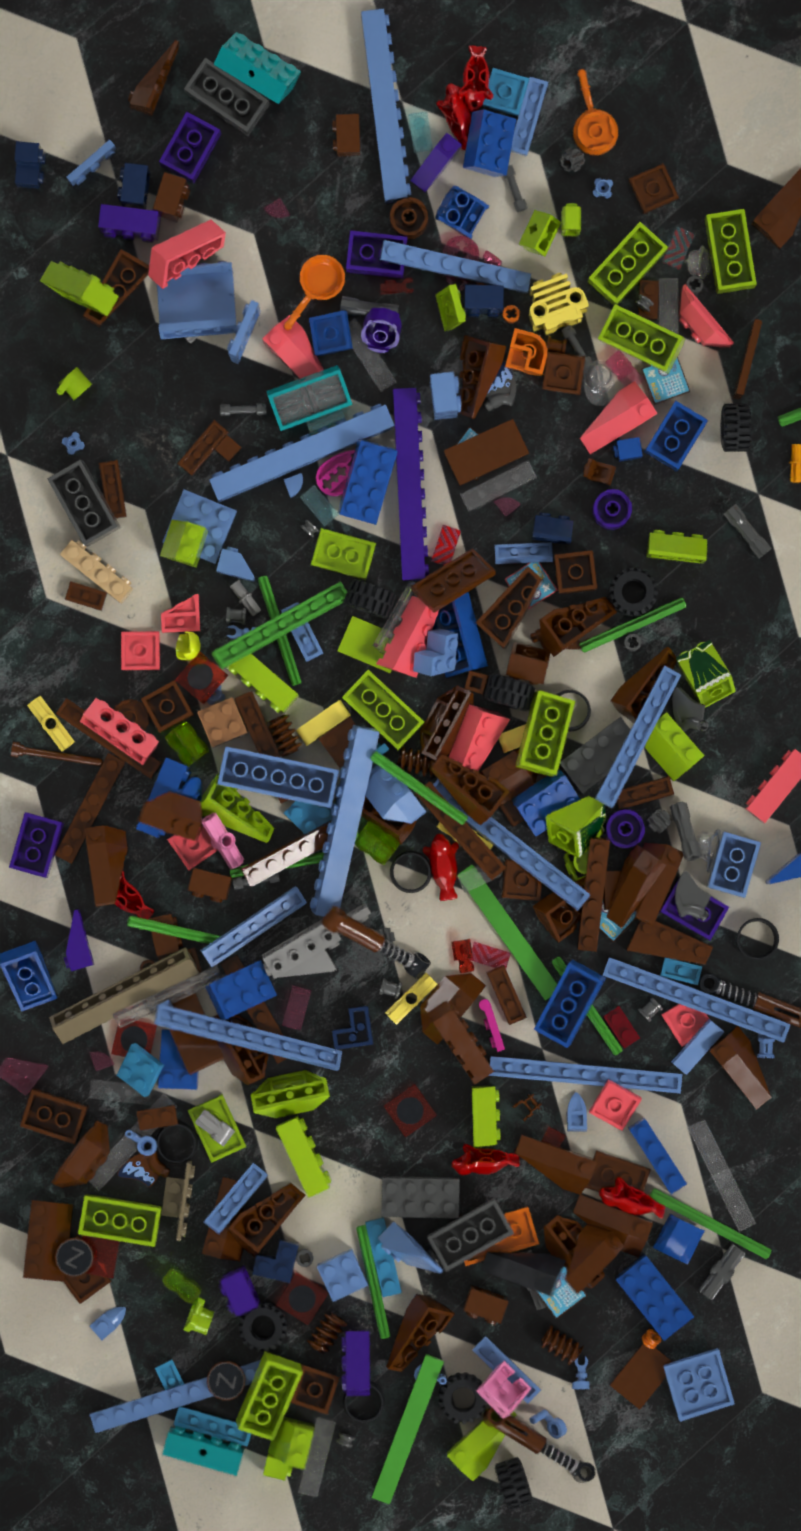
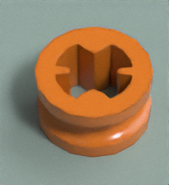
(510, 308)
(651, 1338)

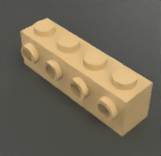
(96, 571)

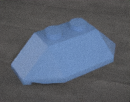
(392, 797)

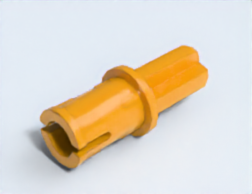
(795, 472)

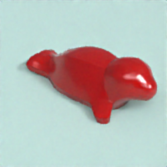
(475, 80)
(456, 114)
(443, 865)
(131, 901)
(483, 1161)
(630, 1200)

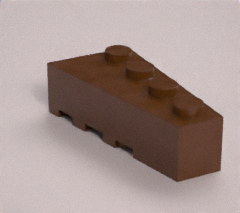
(124, 277)
(667, 943)

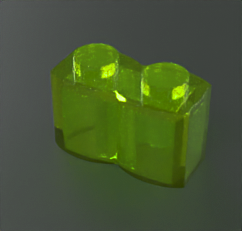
(186, 744)
(376, 843)
(178, 1282)

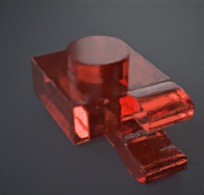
(392, 287)
(462, 952)

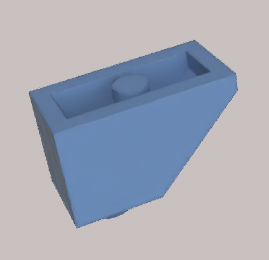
(234, 565)

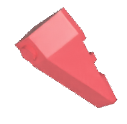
(293, 349)

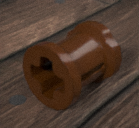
(556, 345)

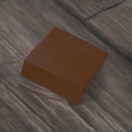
(228, 448)

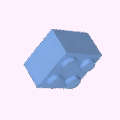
(342, 1275)

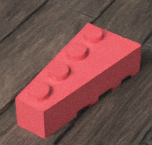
(184, 252)
(409, 638)
(477, 736)

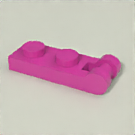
(490, 1024)

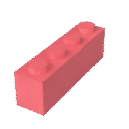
(777, 787)

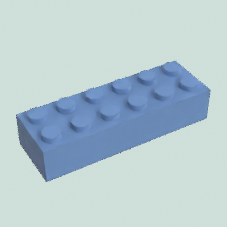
(278, 777)

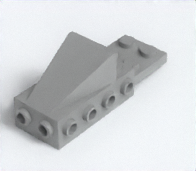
(306, 957)

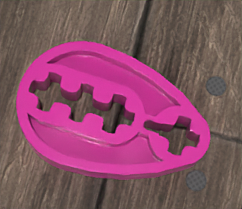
(330, 467)

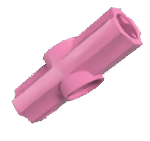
(218, 832)

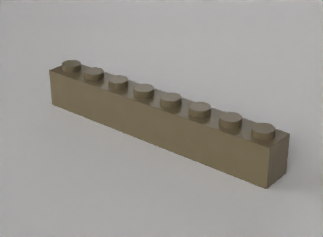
(138, 986)

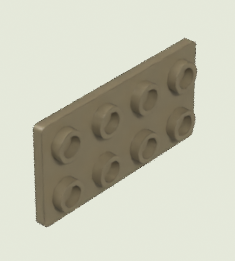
(175, 1198)

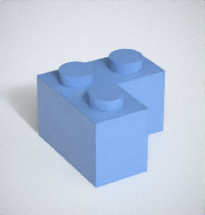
(439, 655)

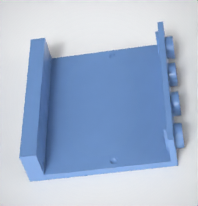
(198, 302)

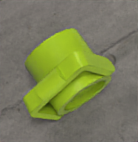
(74, 384)
(579, 864)
(199, 1317)

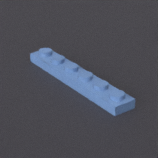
(253, 926)

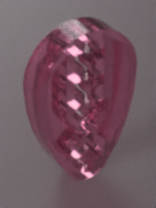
(471, 252)

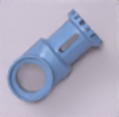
(765, 1046)

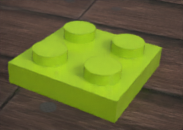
(450, 307)

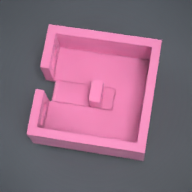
(500, 1392)

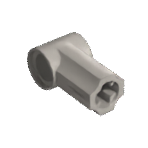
(218, 1130)

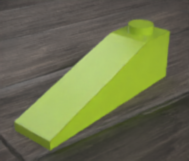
(235, 811)
(477, 1448)

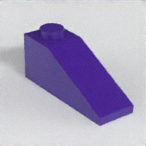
(436, 162)
(78, 948)

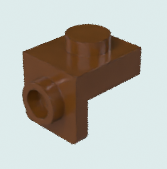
(599, 472)

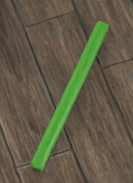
(710, 1223)

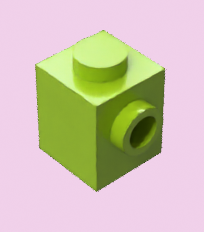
(276, 1469)

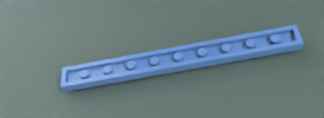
(523, 855)
(696, 999)
(247, 1037)
(585, 1074)
(160, 1401)

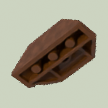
(444, 722)
(511, 777)
(174, 815)
(455, 989)
(243, 1062)
(85, 1158)
(561, 1239)

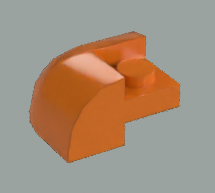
(527, 353)

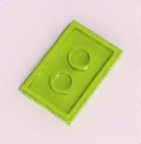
(343, 554)
(359, 643)
(220, 1109)

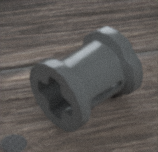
(236, 616)
(390, 988)
(650, 1009)

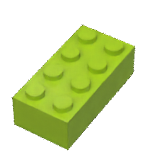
(730, 251)
(627, 264)
(79, 287)
(641, 339)
(265, 682)
(383, 710)
(545, 733)
(303, 1157)
(120, 1220)
(269, 1396)

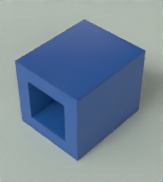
(628, 449)

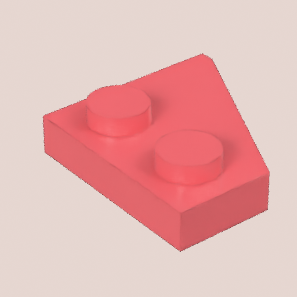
(182, 617)

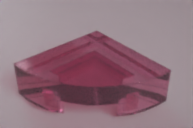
(277, 209)
(491, 259)
(507, 505)
(101, 1060)

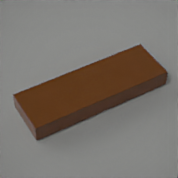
(203, 448)
(113, 487)
(645, 792)
(506, 994)

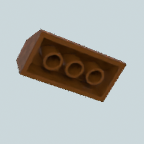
(47, 1230)

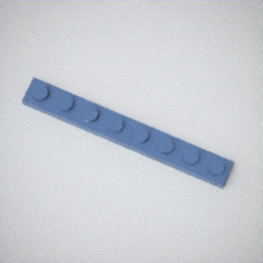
(454, 266)
(637, 737)

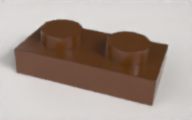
(650, 290)
(86, 596)
(157, 1117)

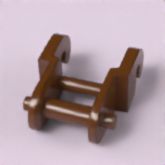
(525, 1102)

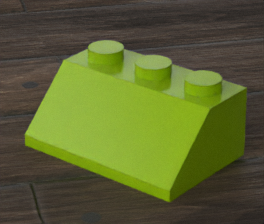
(677, 547)
(672, 747)
(485, 1115)

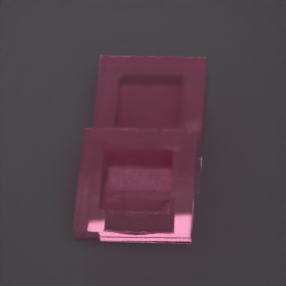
(623, 369)
(296, 1008)

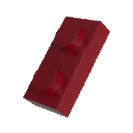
(621, 1027)

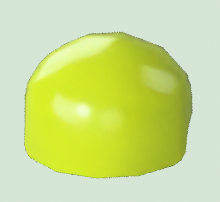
(187, 646)

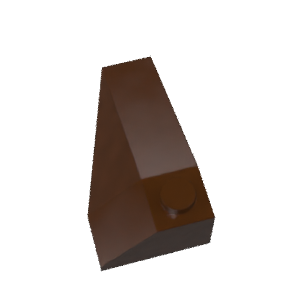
(480, 366)
(634, 692)
(473, 792)
(398, 830)
(106, 858)
(558, 915)
(740, 1063)
(562, 1166)
(629, 1228)

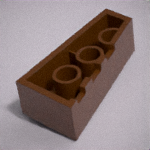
(510, 608)
(460, 1041)

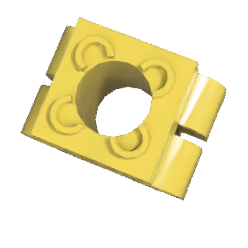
(554, 301)

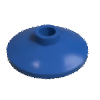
(193, 789)

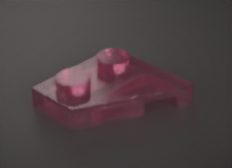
(21, 1074)

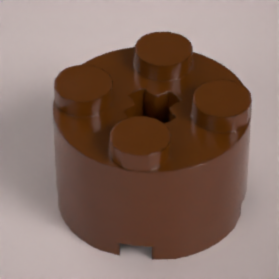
(408, 207)

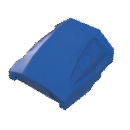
(461, 211)
(678, 1239)

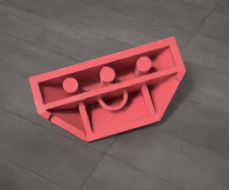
(700, 321)

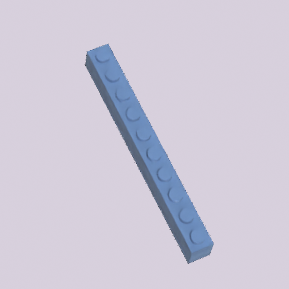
(384, 105)
(302, 453)
(345, 819)

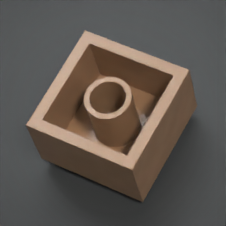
(222, 722)

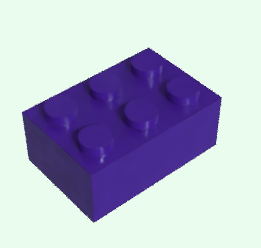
(190, 147)
(129, 223)
(365, 252)
(36, 845)
(704, 928)
(239, 1291)
(356, 1363)

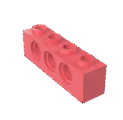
(123, 741)

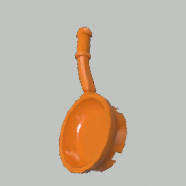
(595, 129)
(321, 279)

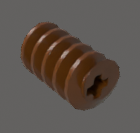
(284, 735)
(415, 761)
(327, 1332)
(561, 1345)

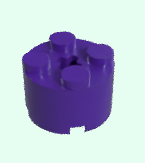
(381, 329)
(621, 503)
(634, 823)

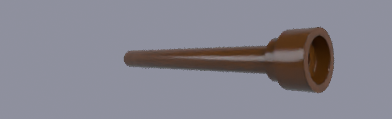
(19, 749)

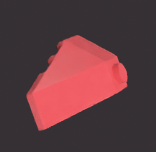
(623, 413)

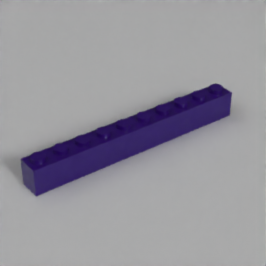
(409, 484)

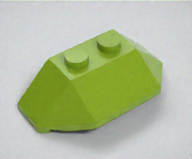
(290, 1094)

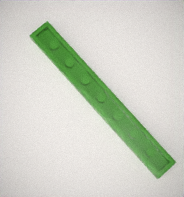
(280, 625)
(513, 939)
(407, 1429)

